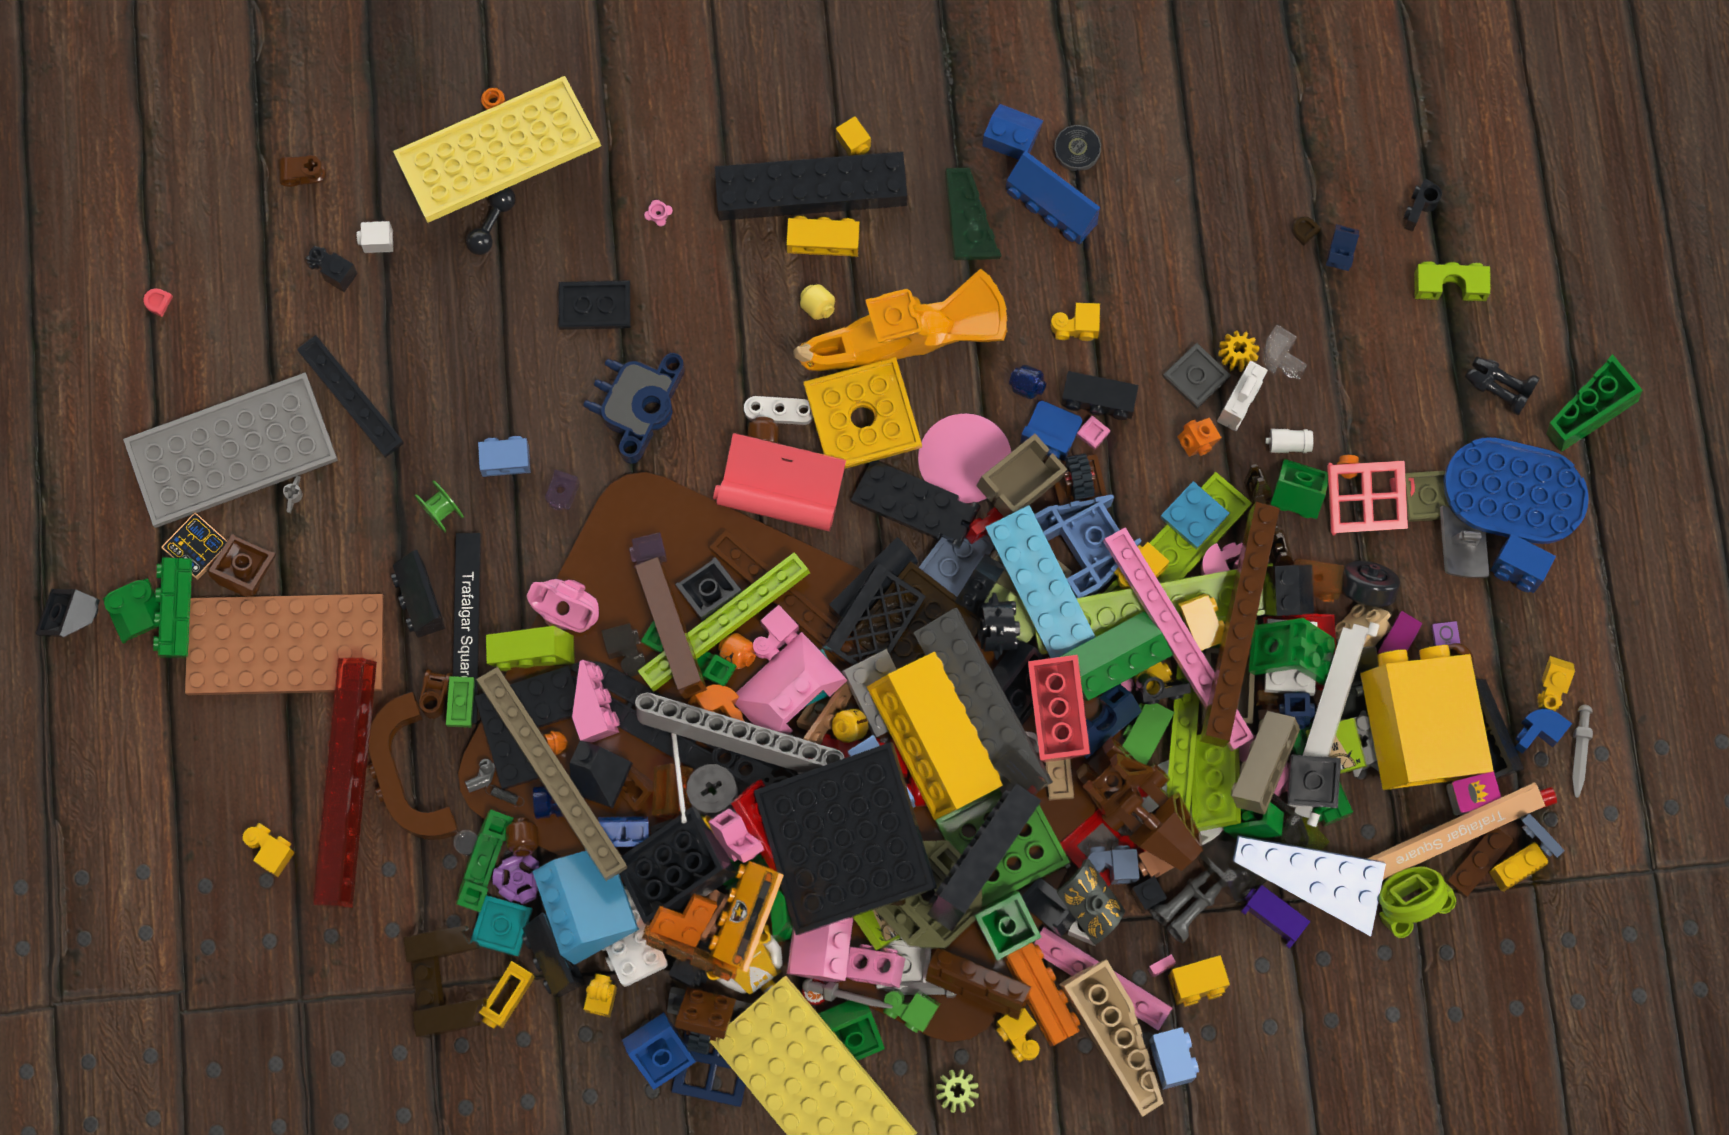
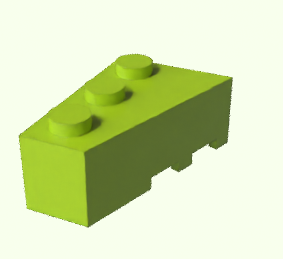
(530, 648)

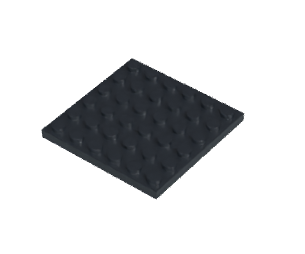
(845, 839)

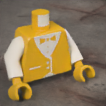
(763, 967)

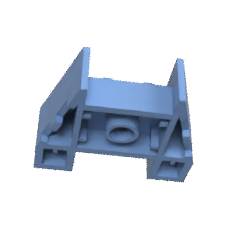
(1084, 529)

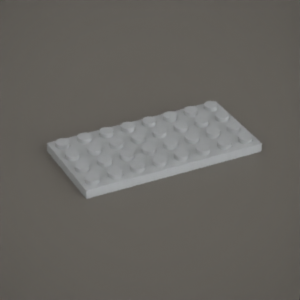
(230, 450)

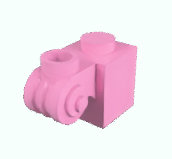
(781, 631)

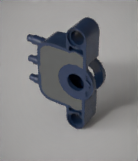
(630, 393)

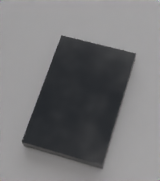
(594, 305)

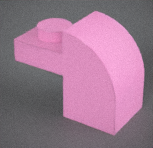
(1217, 560)
(733, 836)

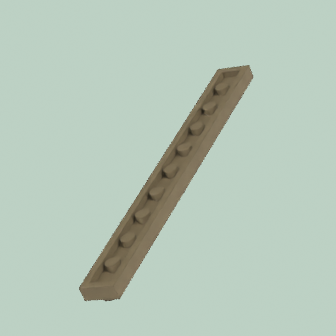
(552, 774)

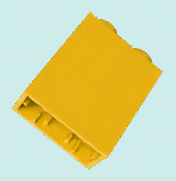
(1425, 718)

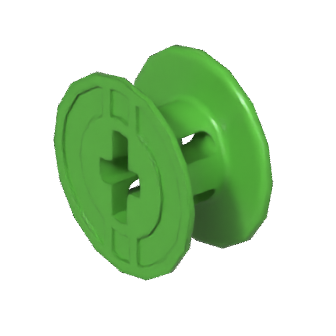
(439, 506)

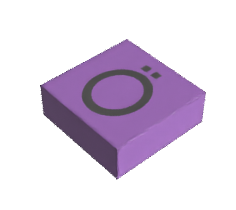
(1445, 633)

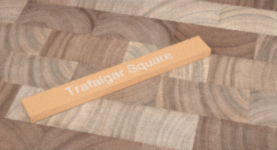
(1460, 830)

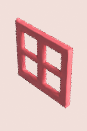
(1367, 496)

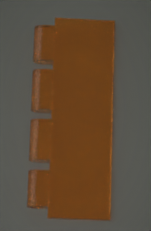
(682, 951)

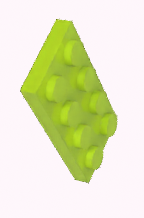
(1213, 779)

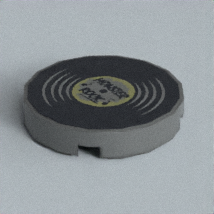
(1077, 148)

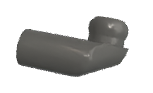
(484, 776)

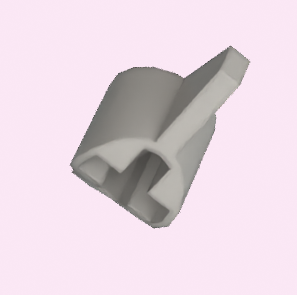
(292, 493)

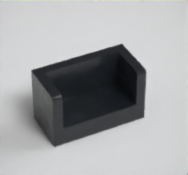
(1048, 907)

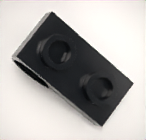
(1421, 203)
(1172, 689)

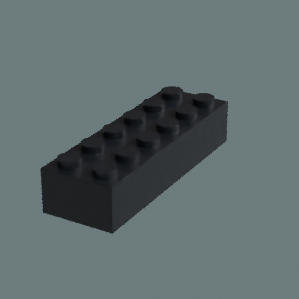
(982, 856)

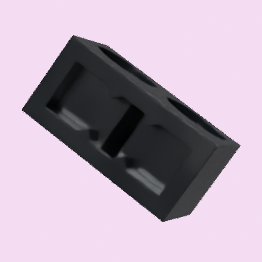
(980, 583)

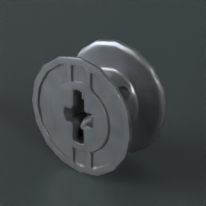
(705, 778)

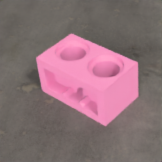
(873, 971)

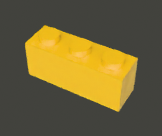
(823, 236)

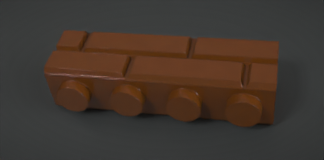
(978, 983)

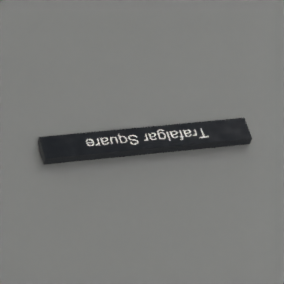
(467, 610)

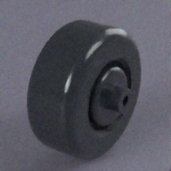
(1370, 583)

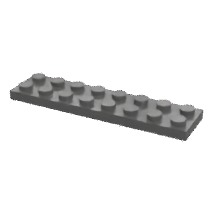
(978, 691)

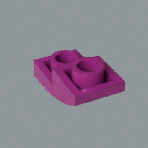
(1401, 634)

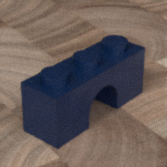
(1117, 712)

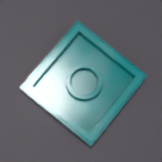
(501, 925)

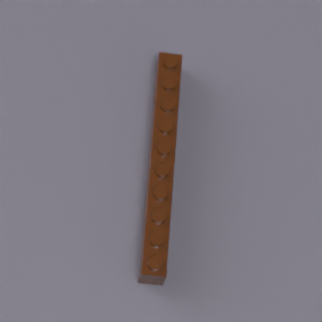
(1239, 625)

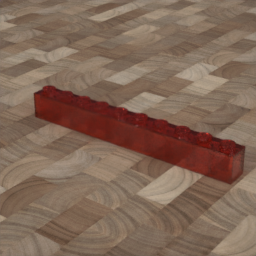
(345, 783)

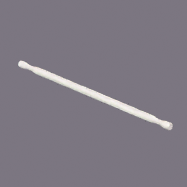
(679, 779)

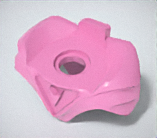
(547, 595)

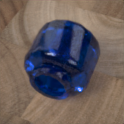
(1027, 381)

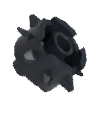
(997, 626)

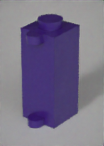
(1275, 914)

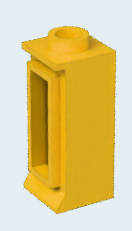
(492, 1018)

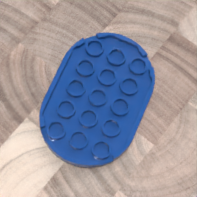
(1515, 490)

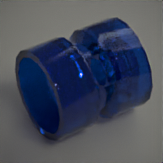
(543, 804)

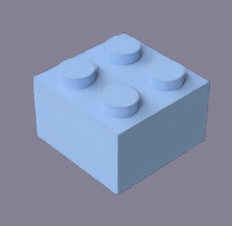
(1173, 1058)

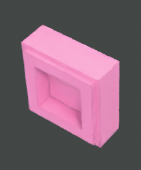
(1093, 432)
(1161, 966)

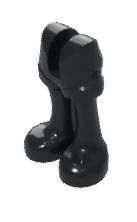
(1484, 379)

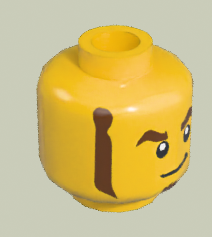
(850, 725)

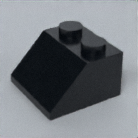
(1289, 590)

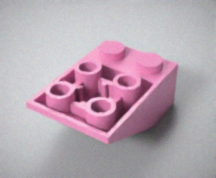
(591, 705)

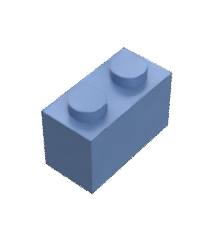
(504, 456)

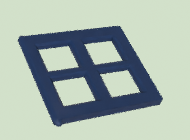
(707, 1093)

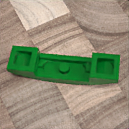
(712, 666)
(482, 860)

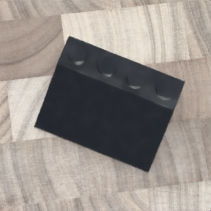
(675, 865)

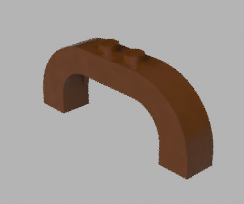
(389, 720)

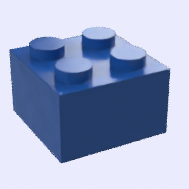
(1522, 564)

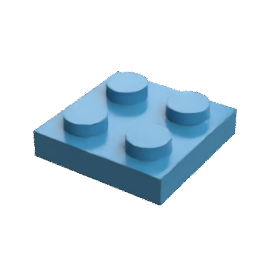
(1194, 515)

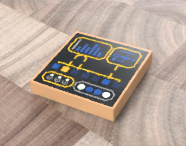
(196, 541)

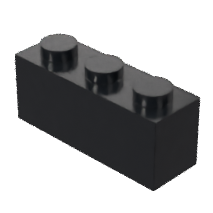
(1099, 395)

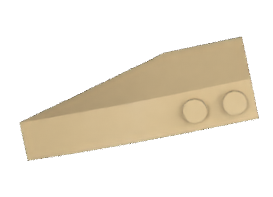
(1114, 1029)

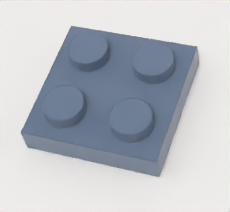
(1534, 829)

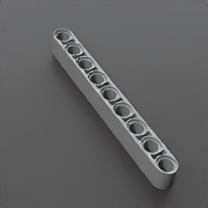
(729, 731)

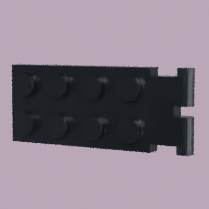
(914, 503)

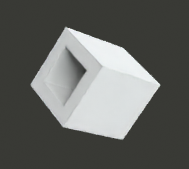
(375, 237)

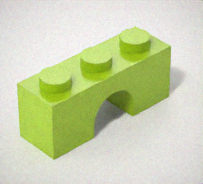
(1472, 280)

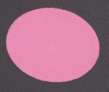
(960, 452)

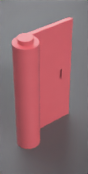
(781, 489)

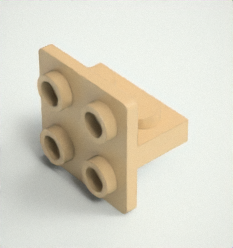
(1362, 616)

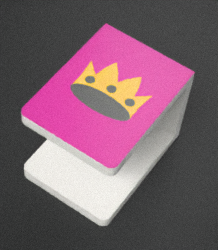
(1472, 792)

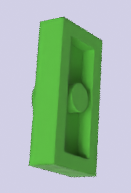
(460, 702)

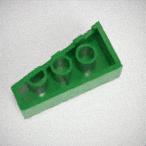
(1596, 403)

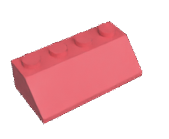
(1059, 708)

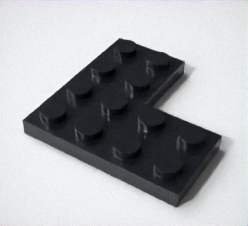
(547, 700)

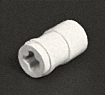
(1290, 441)

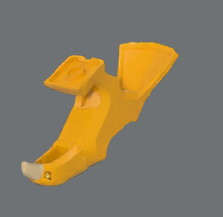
(906, 328)

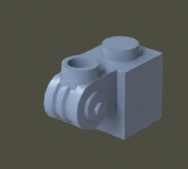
(1120, 862)

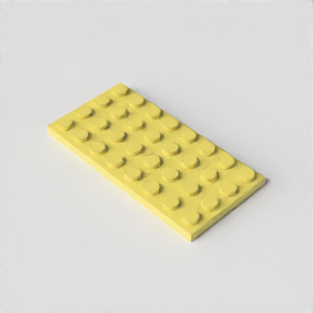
(496, 149)
(805, 1070)

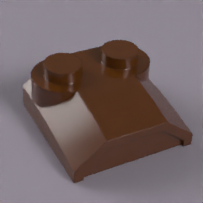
(241, 566)

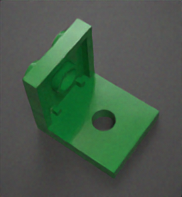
(1299, 647)

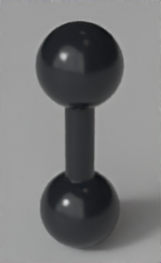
(480, 240)

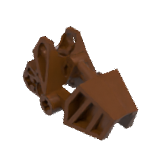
(1168, 833)

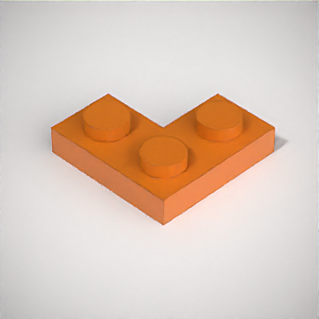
(686, 926)

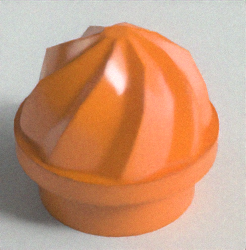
(1348, 459)
(556, 741)

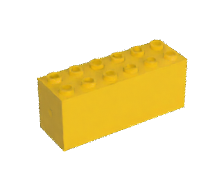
(934, 735)

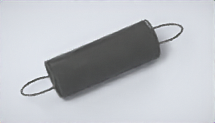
(504, 795)

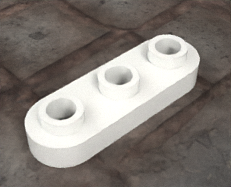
(789, 415)

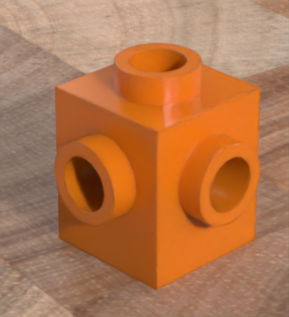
(1199, 437)

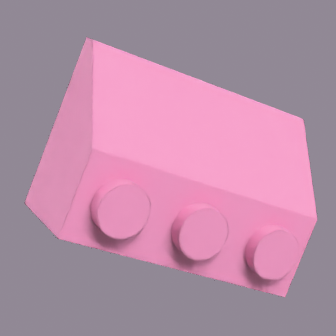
(821, 952)

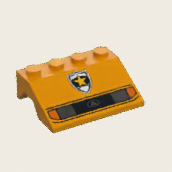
(745, 915)

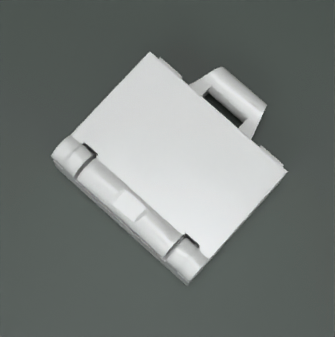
(1242, 396)

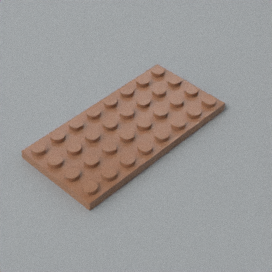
(280, 642)

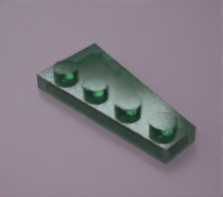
(968, 222)

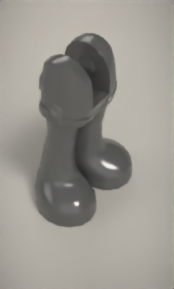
(1165, 912)

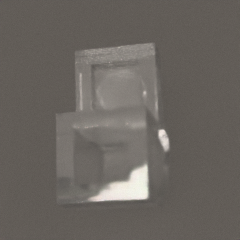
(1277, 354)

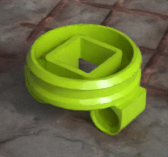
(1400, 915)

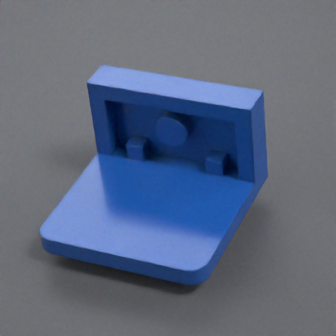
(1054, 427)

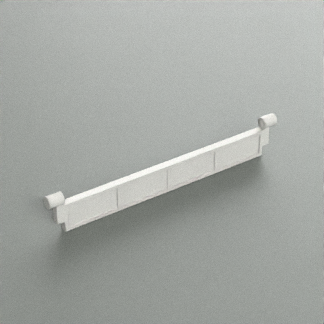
(1334, 699)

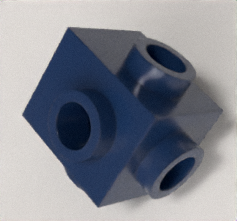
(1298, 706)

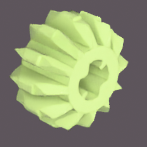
(949, 1095)

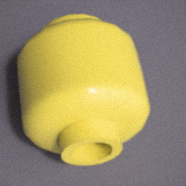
(817, 301)

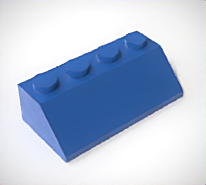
(1052, 198)

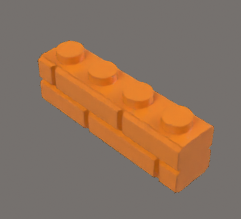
(1044, 999)

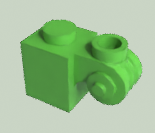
(916, 1013)

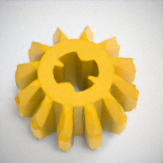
(1239, 343)

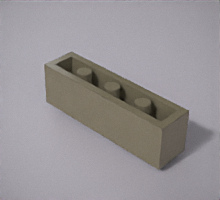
(1265, 762)

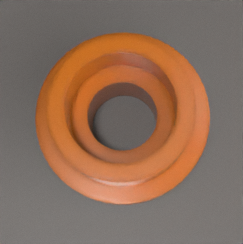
(492, 93)

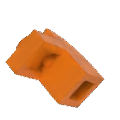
(718, 700)

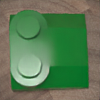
(132, 609)
(781, 919)

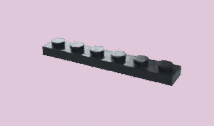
(350, 396)

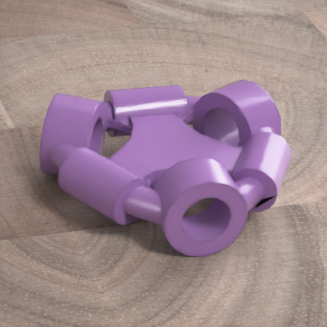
(517, 879)

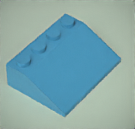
(583, 906)

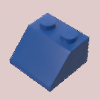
(1011, 132)
(658, 1051)

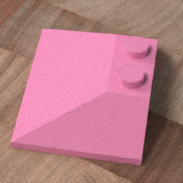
(788, 685)

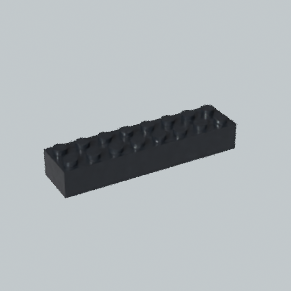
(811, 186)

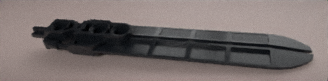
(689, 752)

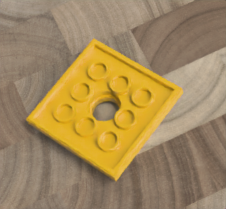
(868, 386)

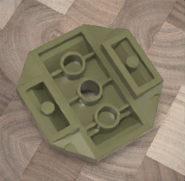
(911, 919)

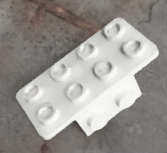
(631, 956)

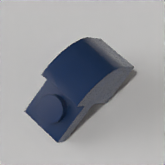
(1342, 247)

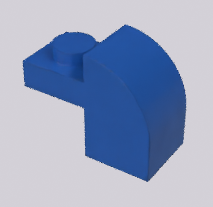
(1542, 723)

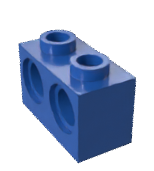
(625, 830)

